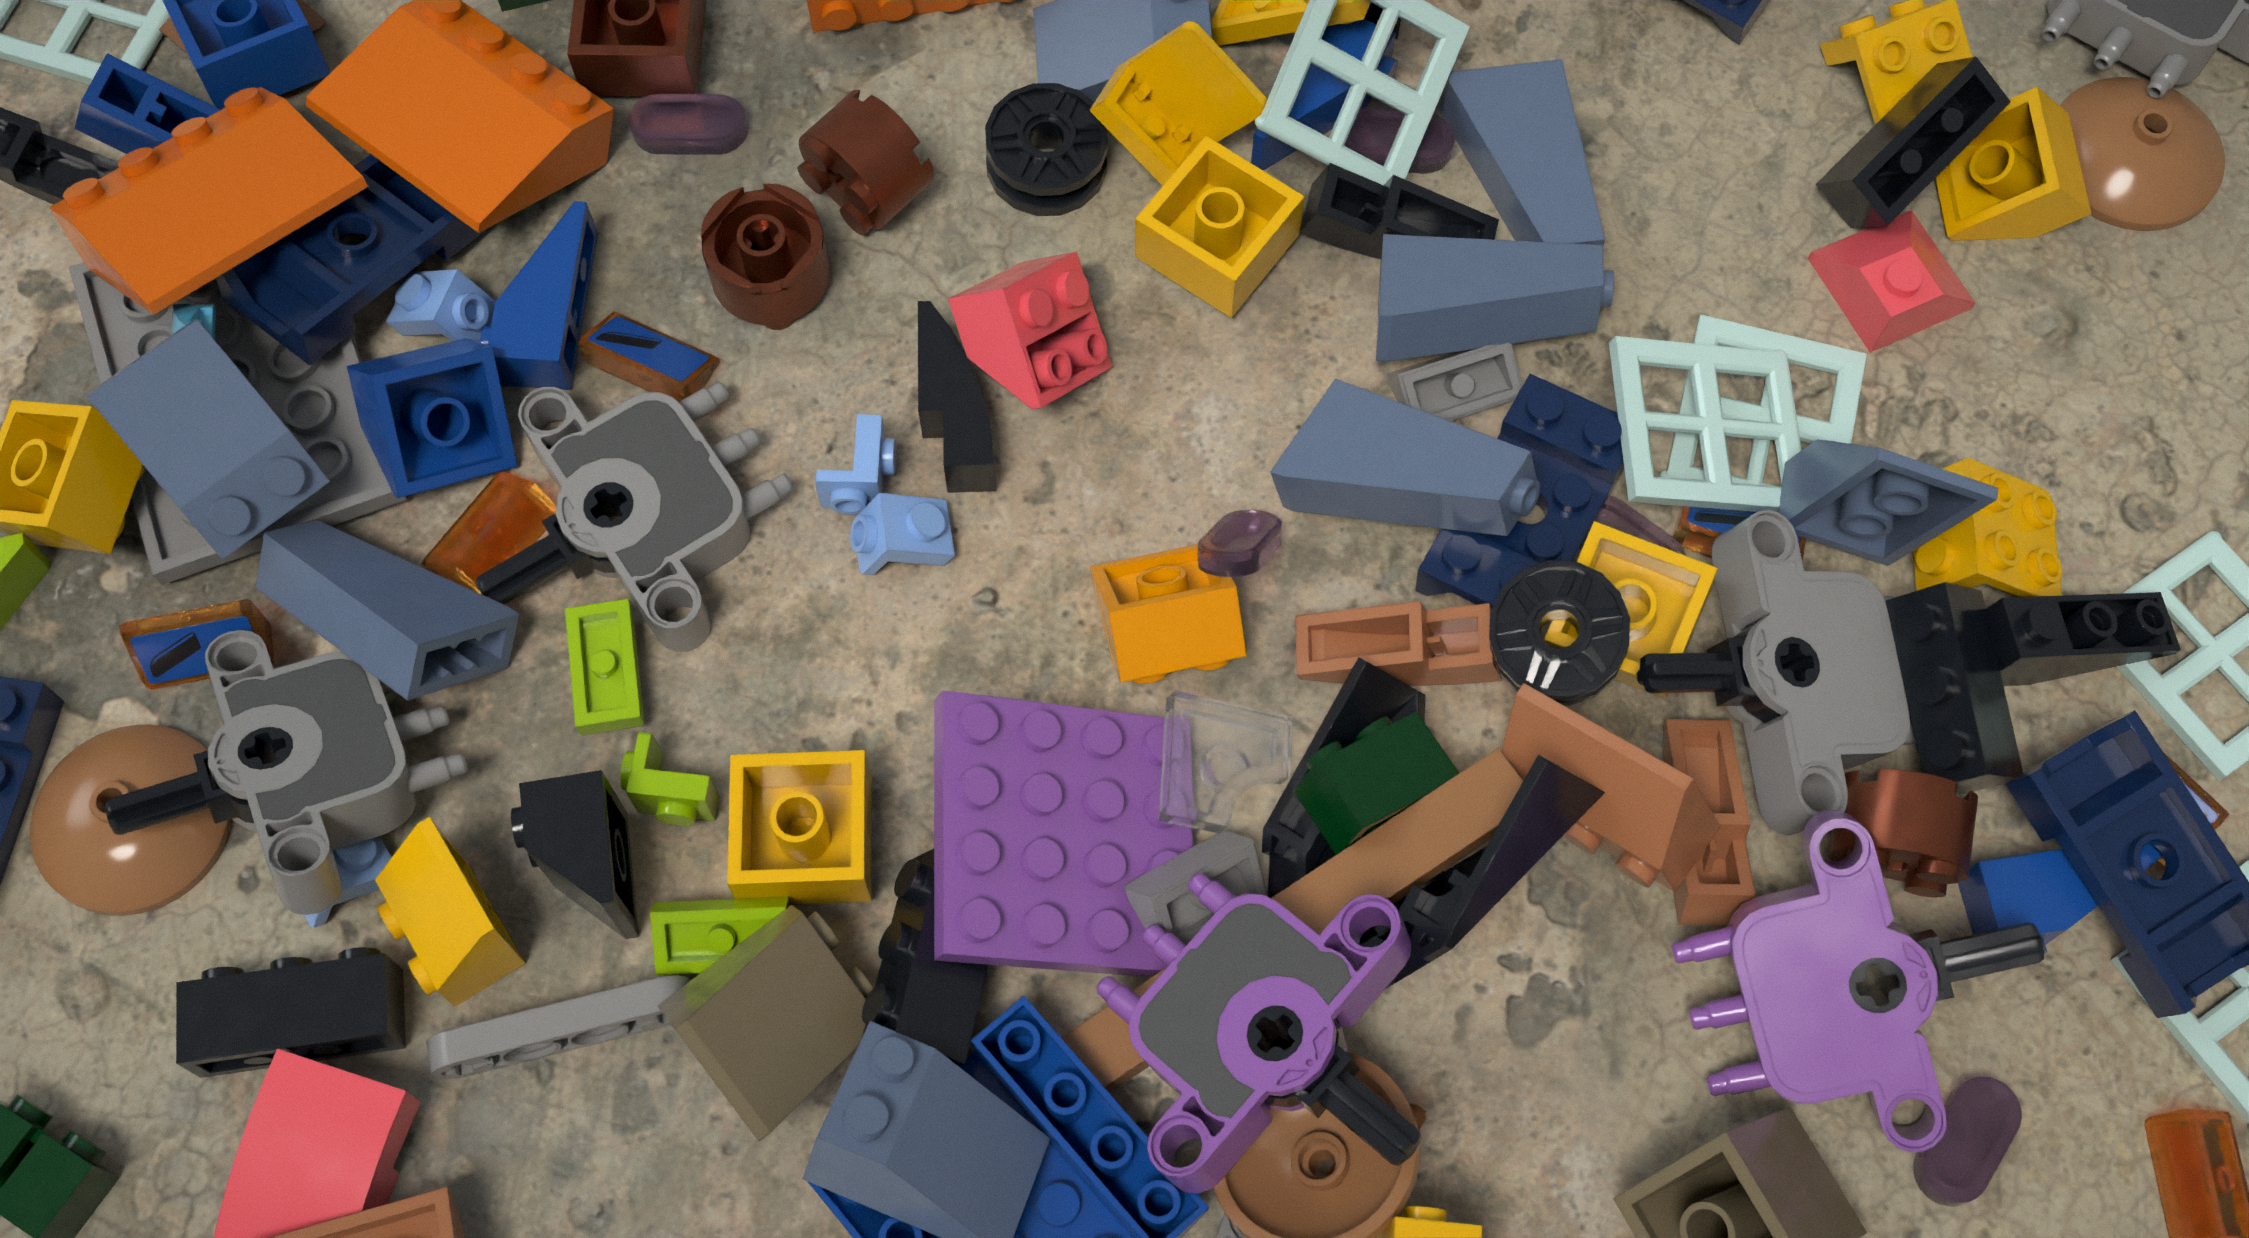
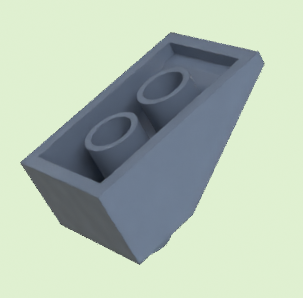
(1088, 39)
(208, 438)
(1874, 499)
(925, 1142)

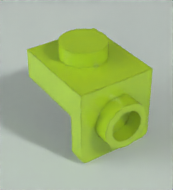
(669, 795)

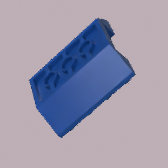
(1097, 1161)

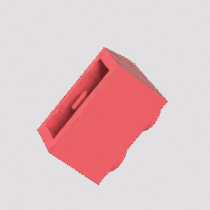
(1033, 329)

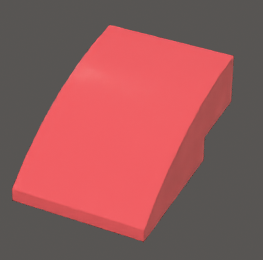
(313, 1149)

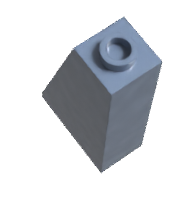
(1525, 149)
(1484, 292)
(1403, 467)
(385, 611)

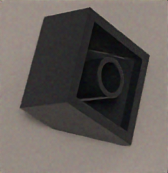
(581, 844)

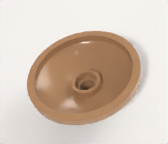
(2144, 156)
(129, 870)
(1275, 1183)

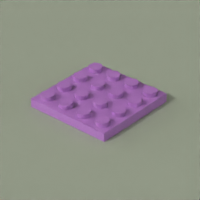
(1043, 830)

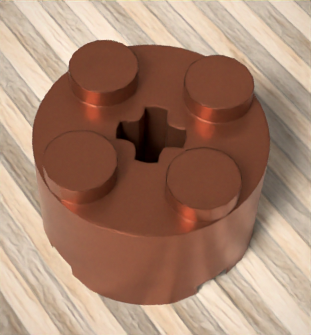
(864, 161)
(766, 255)
(1916, 828)

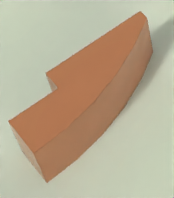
(1401, 640)
(1722, 873)

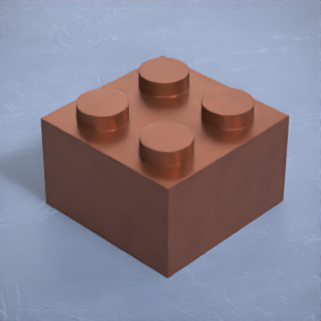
(637, 46)

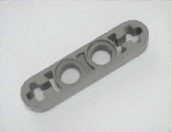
(551, 1029)

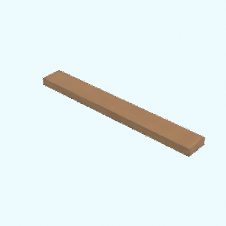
(1382, 863)

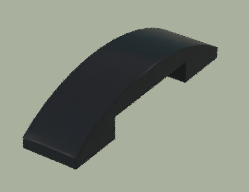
(43, 163)

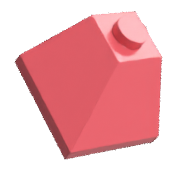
(1891, 281)

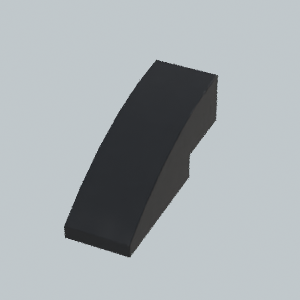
(1358, 211)
(953, 405)

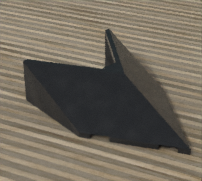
(1455, 899)

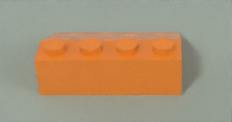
(465, 112)
(205, 198)

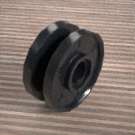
(1048, 180)
(1567, 593)

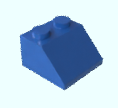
(248, 45)
(434, 415)

